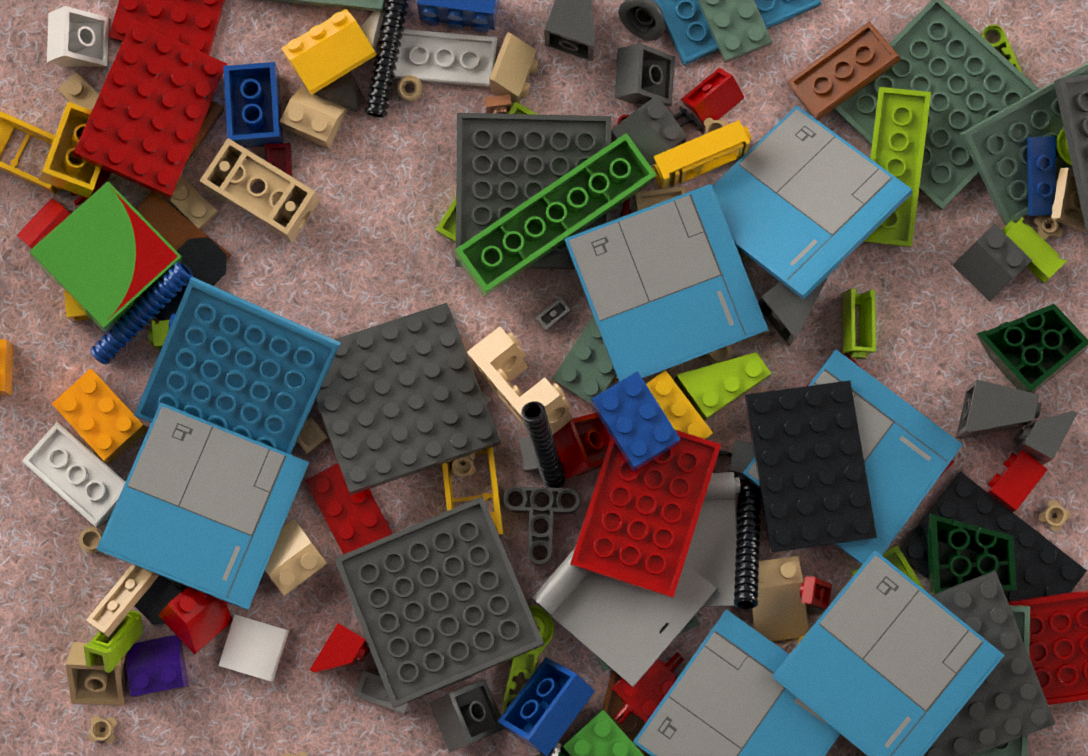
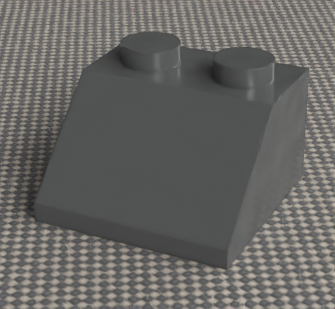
(644, 74)
(651, 129)
(992, 262)
(1044, 436)
(466, 715)

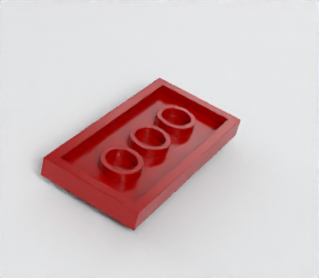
(351, 518)

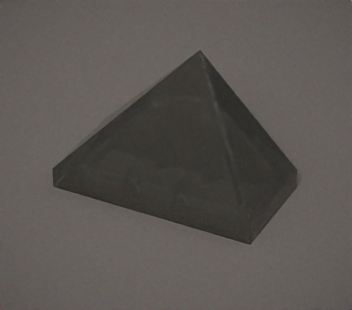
(343, 93)

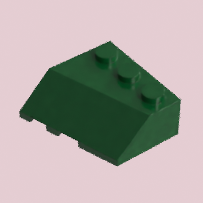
(1034, 347)
(966, 552)

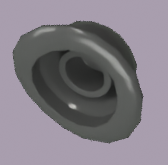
(642, 18)

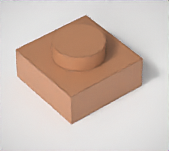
(498, 104)

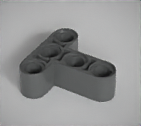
(541, 513)

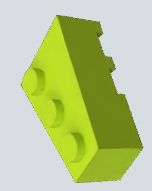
(722, 383)

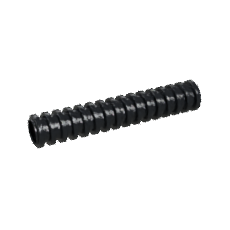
(386, 57)
(543, 444)
(747, 548)

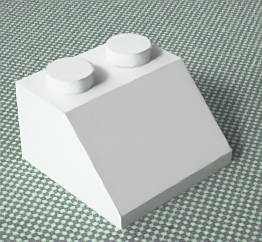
(77, 38)

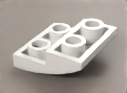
(253, 648)

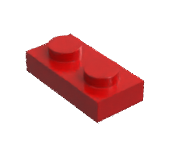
(816, 592)

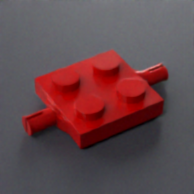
(648, 691)

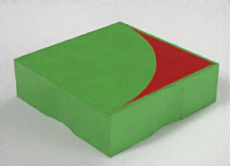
(105, 256)

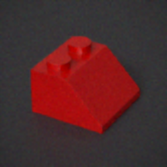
(43, 223)
(582, 445)
(196, 618)
(341, 650)

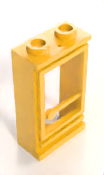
(7, 126)
(702, 154)
(496, 515)

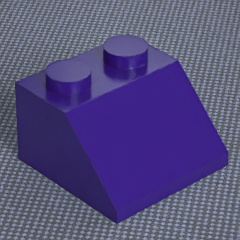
(156, 666)

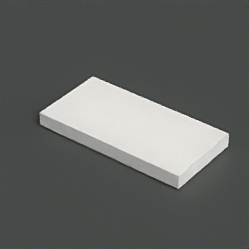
(446, 58)
(76, 474)

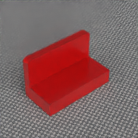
(714, 96)

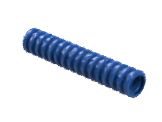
(141, 313)

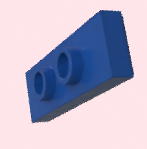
(1041, 175)

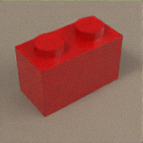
(1016, 480)

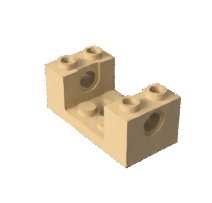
(283, 203)
(500, 361)

